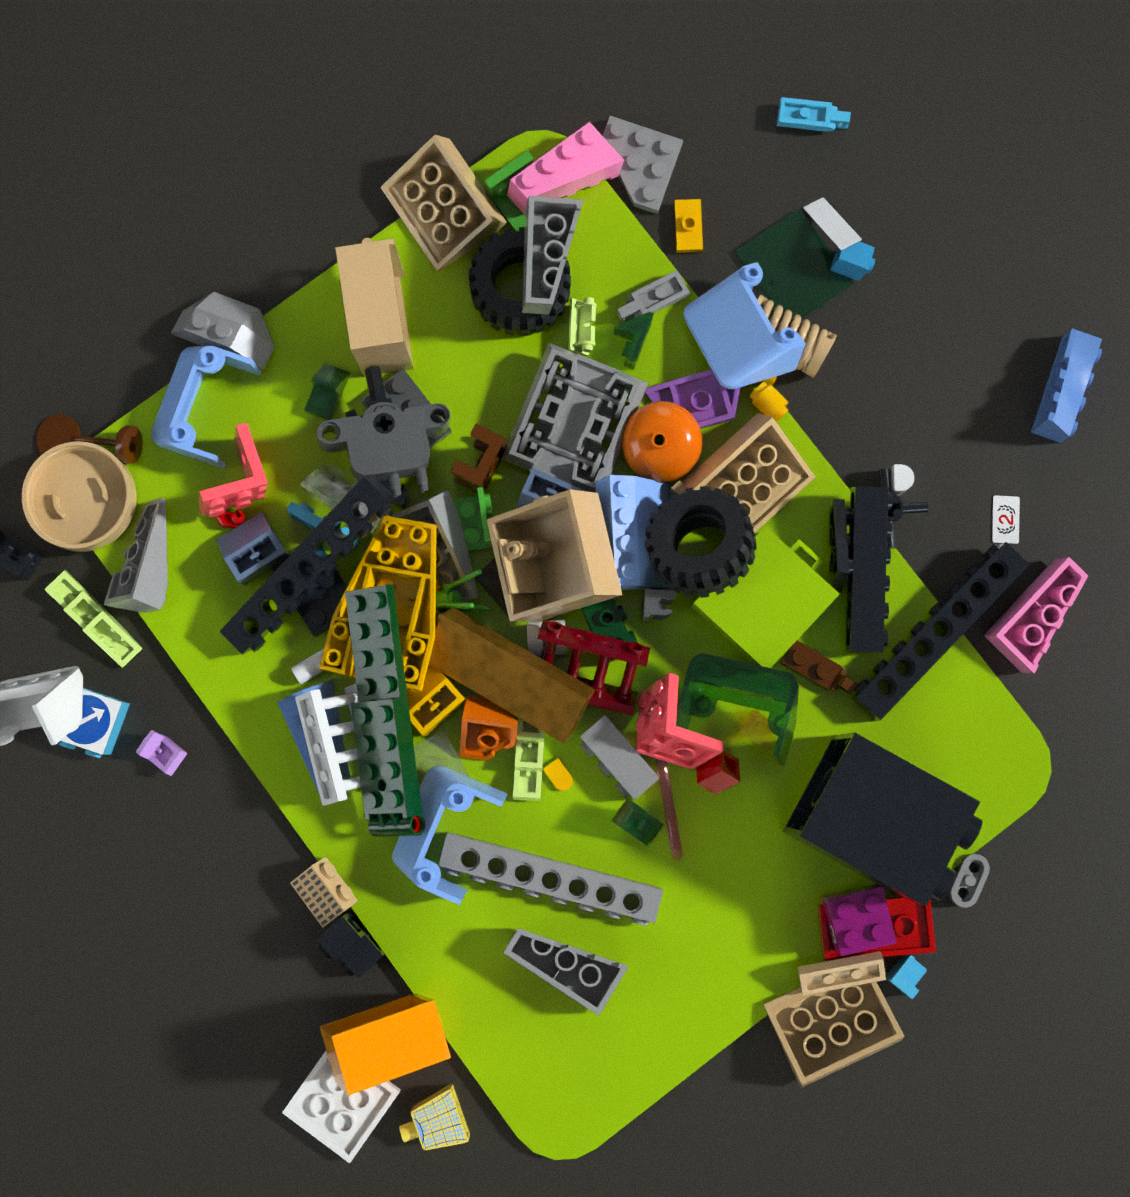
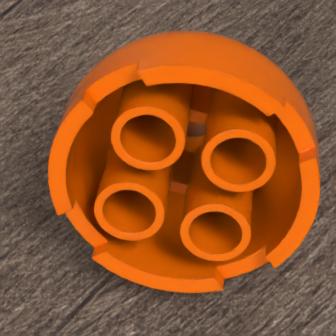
(678, 452)

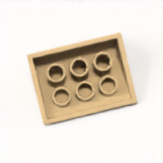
(442, 203)
(756, 468)
(832, 1028)

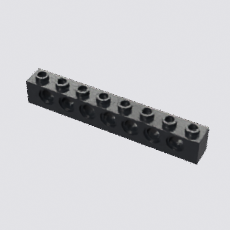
(1009, 566)
(239, 628)

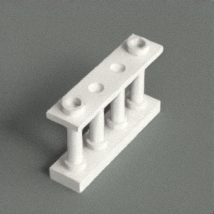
(320, 743)

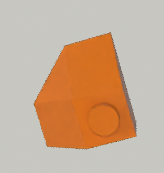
(485, 729)

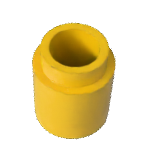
(769, 401)

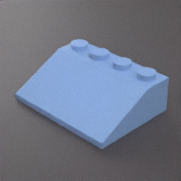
(626, 508)

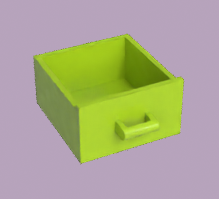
(771, 602)

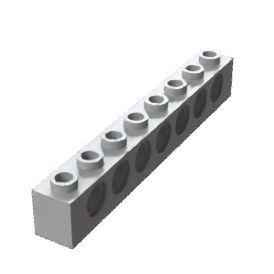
(648, 895)

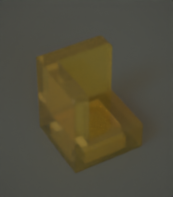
(757, 730)

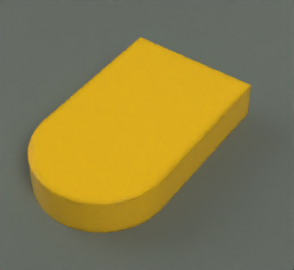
(558, 775)

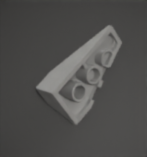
(451, 547)

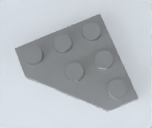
(647, 161)

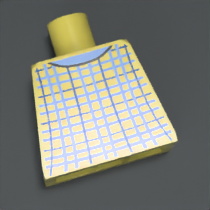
(437, 1121)

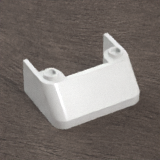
(44, 701)

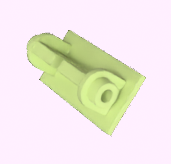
(580, 332)

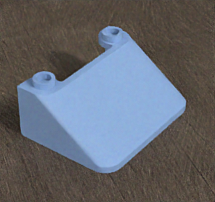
(739, 335)

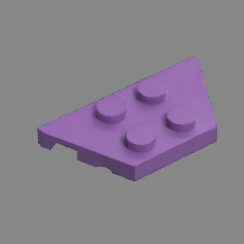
(700, 396)

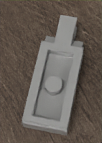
(654, 297)

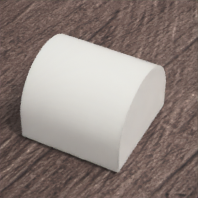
(900, 478)

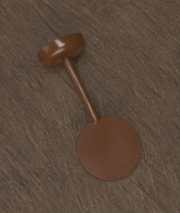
(64, 429)

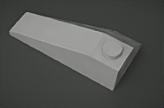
(144, 574)

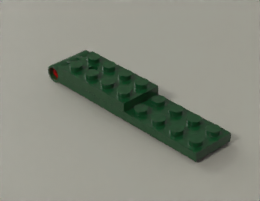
(383, 716)

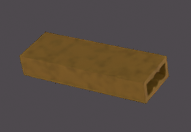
(508, 675)

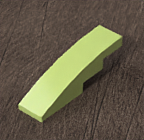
(93, 618)
(528, 762)

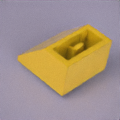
(435, 701)

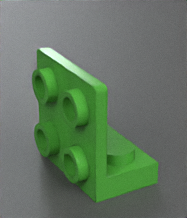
(498, 185)
(473, 516)

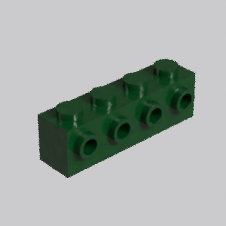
(608, 620)

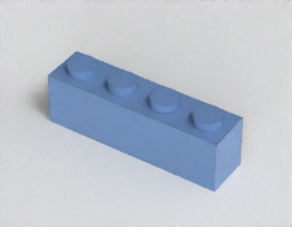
(1067, 385)
(291, 715)

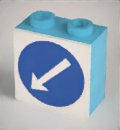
(99, 725)

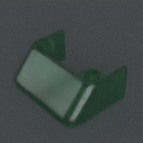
(745, 684)

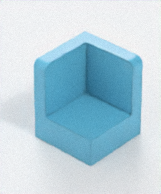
(906, 975)

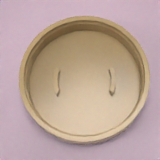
(79, 496)

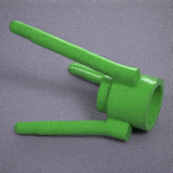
(452, 599)

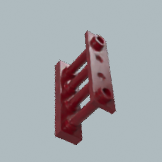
(605, 696)

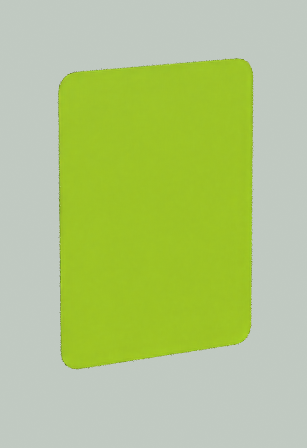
(745, 892)

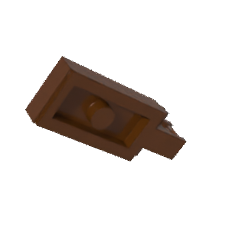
(817, 668)

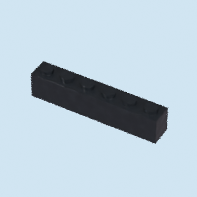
(869, 581)

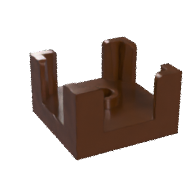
(493, 447)

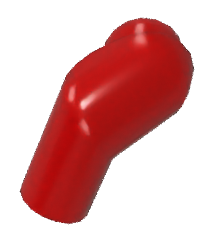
(230, 519)

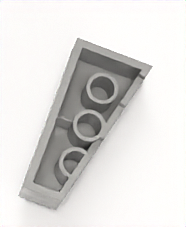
(547, 241)

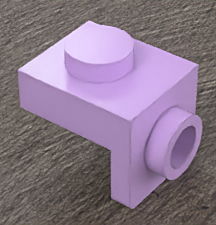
(161, 752)

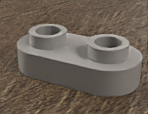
(971, 881)

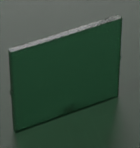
(794, 266)

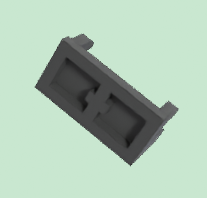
(654, 604)

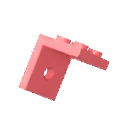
(241, 492)
(658, 730)

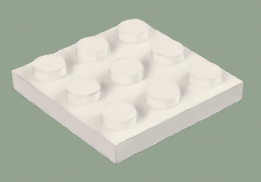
(335, 1117)

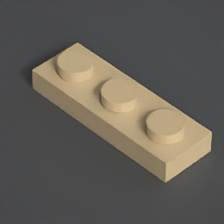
(841, 973)

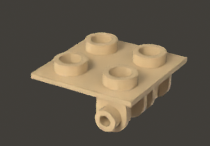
(522, 564)

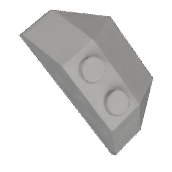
(226, 325)

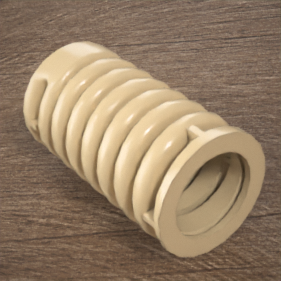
(816, 345)

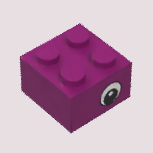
(858, 919)

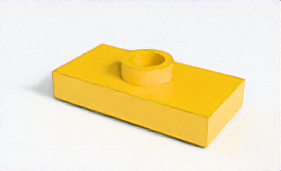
(688, 226)

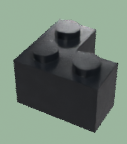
(351, 943)

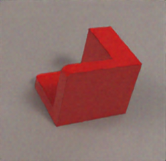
(719, 773)

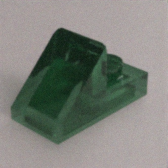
(635, 331)
(327, 391)
(637, 822)

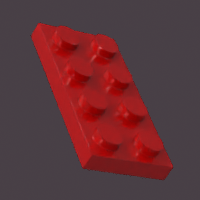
(911, 927)

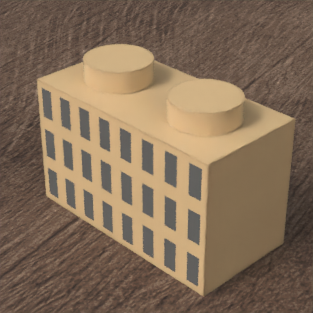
(324, 891)

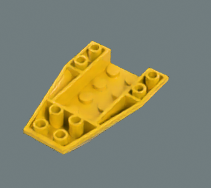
(401, 556)

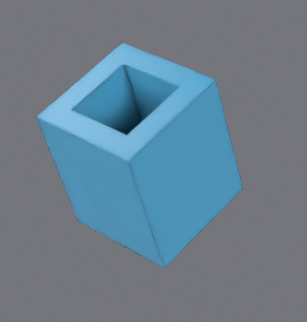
(854, 260)

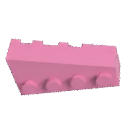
(570, 166)
(1032, 619)

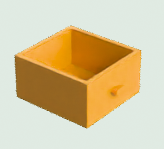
(384, 1042)

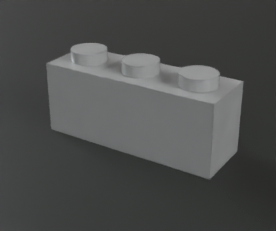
(618, 758)

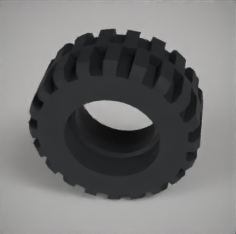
(493, 307)
(693, 511)

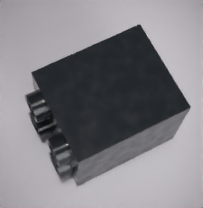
(885, 818)

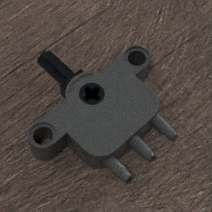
(391, 453)

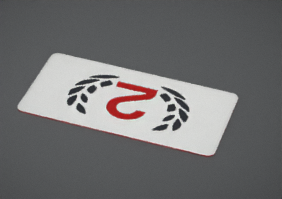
(1005, 519)

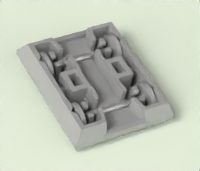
(574, 418)

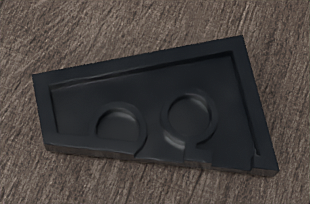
(838, 537)

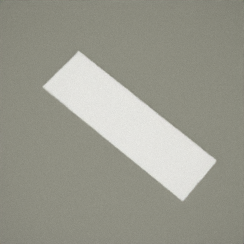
(832, 223)

